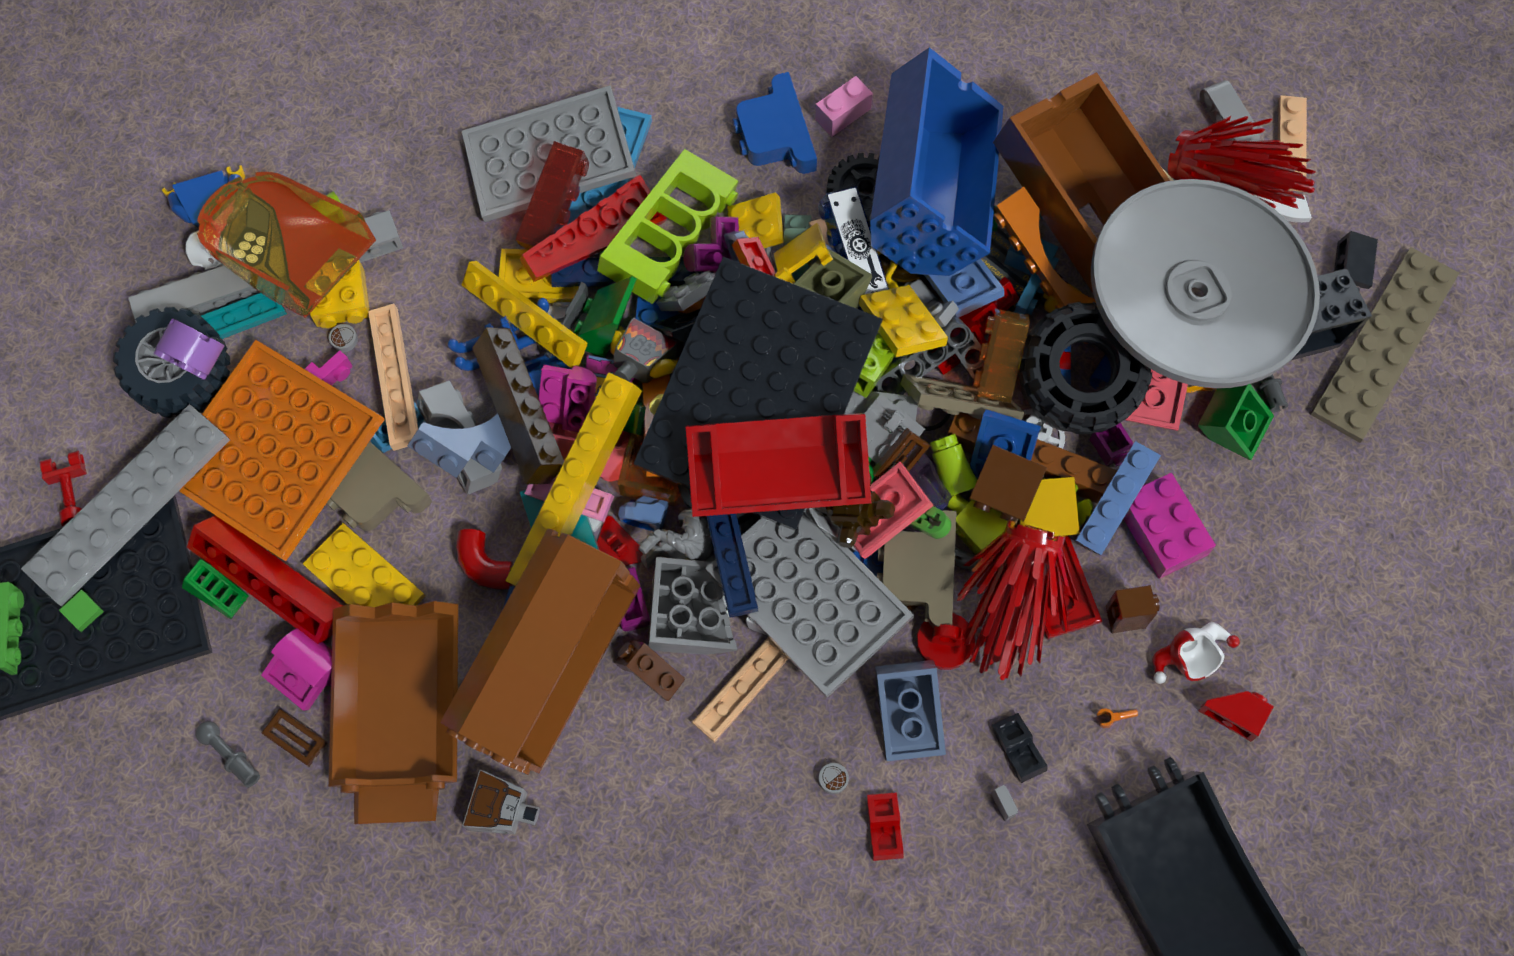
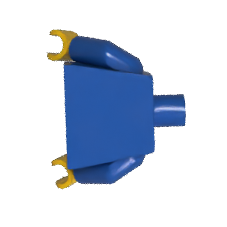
(190, 196)

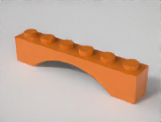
(1021, 219)

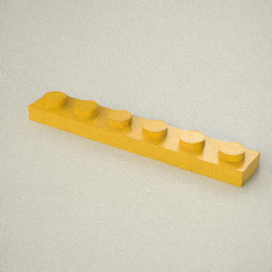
(524, 314)

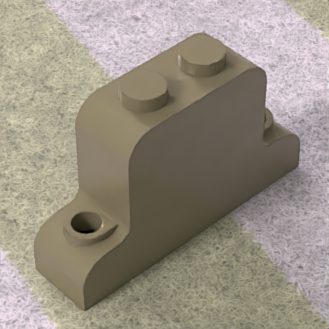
(375, 490)
(922, 571)

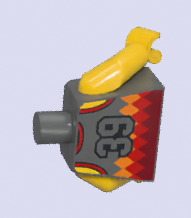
(643, 352)

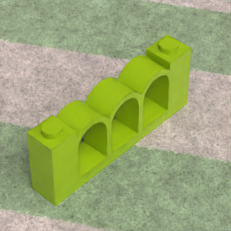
(695, 178)

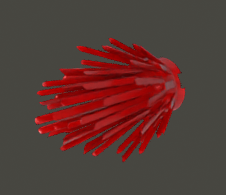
(1247, 165)
(1021, 576)

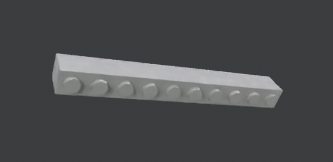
(222, 287)

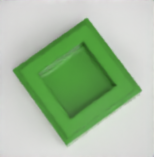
(81, 610)

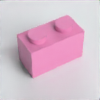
(843, 106)

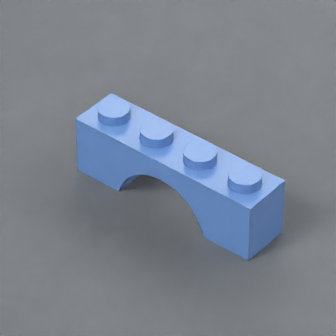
(1118, 498)

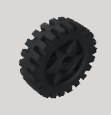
(859, 173)

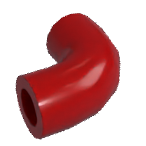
(477, 564)

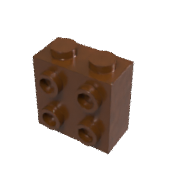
(1007, 484)

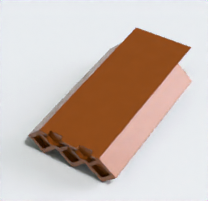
(387, 702)

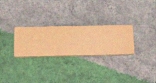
(740, 690)

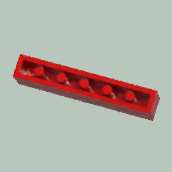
(264, 577)

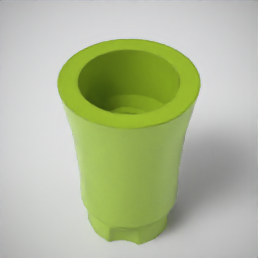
(952, 465)

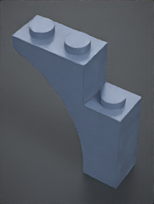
(454, 447)

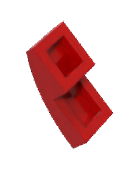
(885, 826)

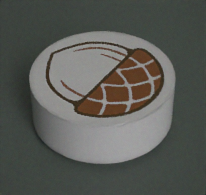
(343, 338)
(833, 778)

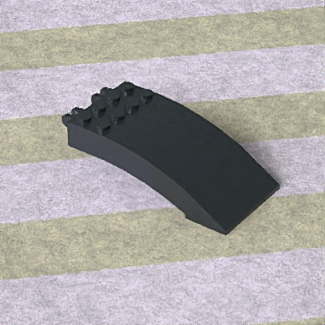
(1187, 872)

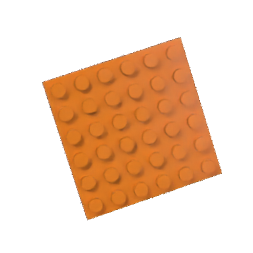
(284, 452)

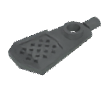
(574, 310)

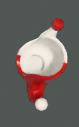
(1194, 652)

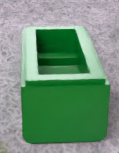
(199, 590)

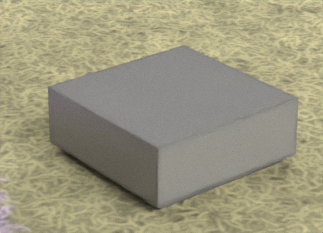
(1004, 802)

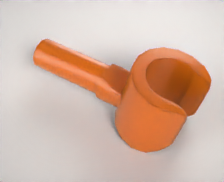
(1116, 716)

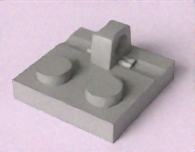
(885, 425)

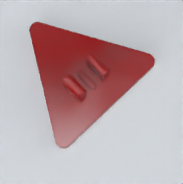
(618, 543)

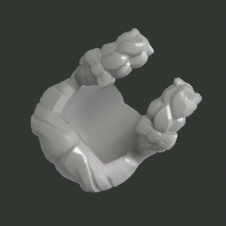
(691, 545)

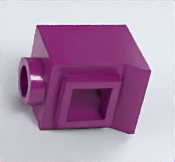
(1120, 438)

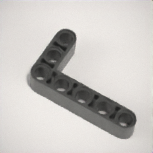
(926, 362)

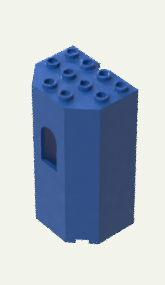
(936, 169)

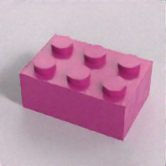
(1167, 527)

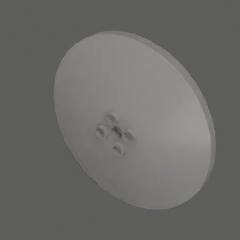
(1234, 249)

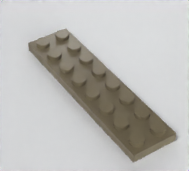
(1385, 345)

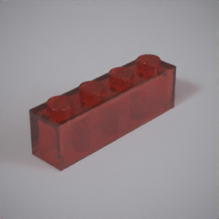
(553, 194)

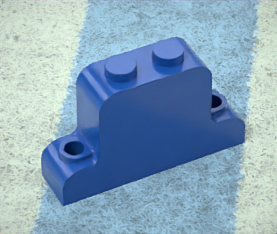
(775, 128)

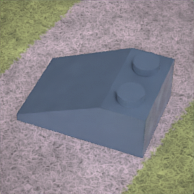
(910, 710)

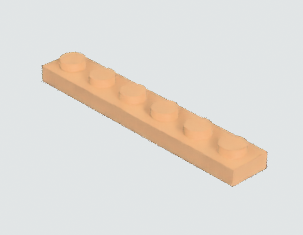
(393, 376)

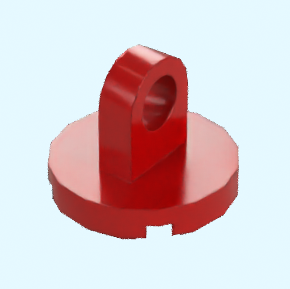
(945, 643)

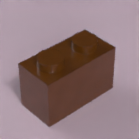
(1132, 609)

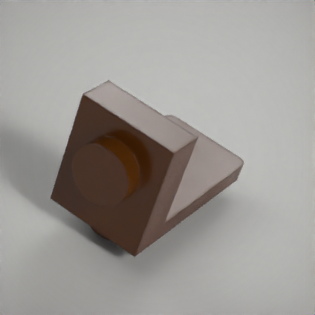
(650, 668)

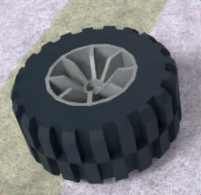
(156, 382)

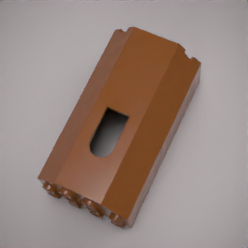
(1077, 155)
(541, 652)

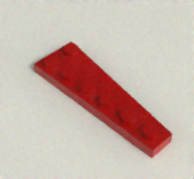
(588, 233)

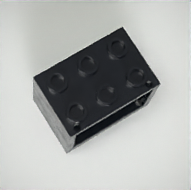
(1339, 313)

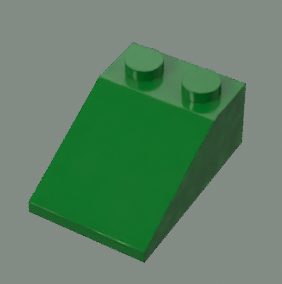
(604, 316)

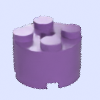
(188, 349)

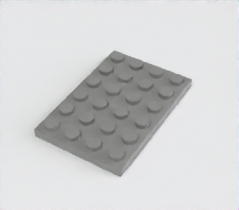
(512, 151)
(817, 600)

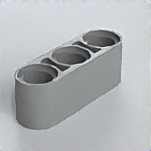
(1224, 102)

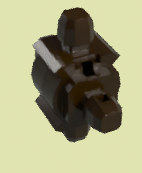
(857, 518)

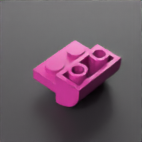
(567, 395)
(299, 668)

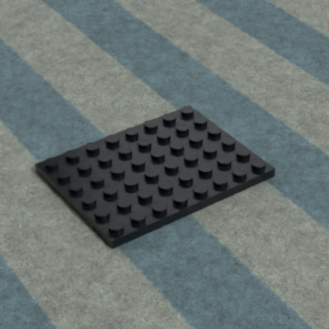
(755, 357)
(143, 626)

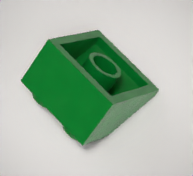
(1236, 420)

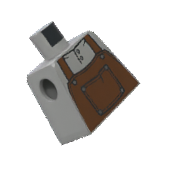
(498, 806)

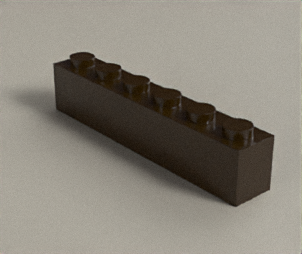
(518, 406)

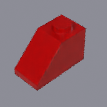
(1240, 712)

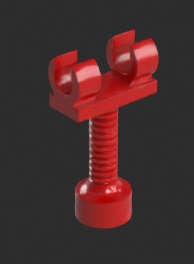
(52, 475)

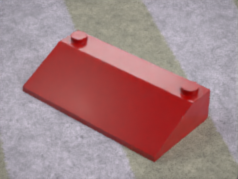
(778, 464)

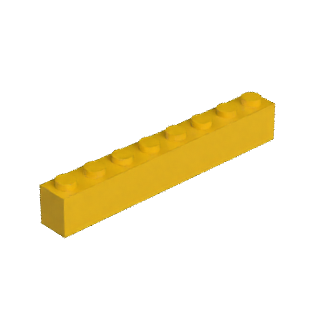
(582, 466)

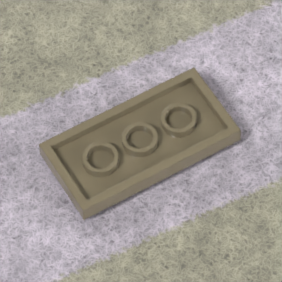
(955, 398)

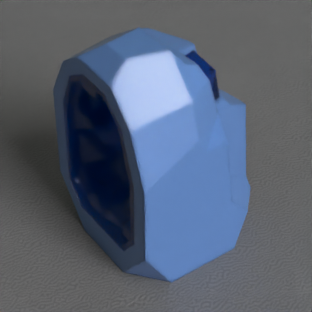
(644, 513)

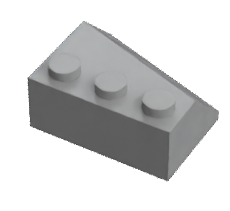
(688, 610)

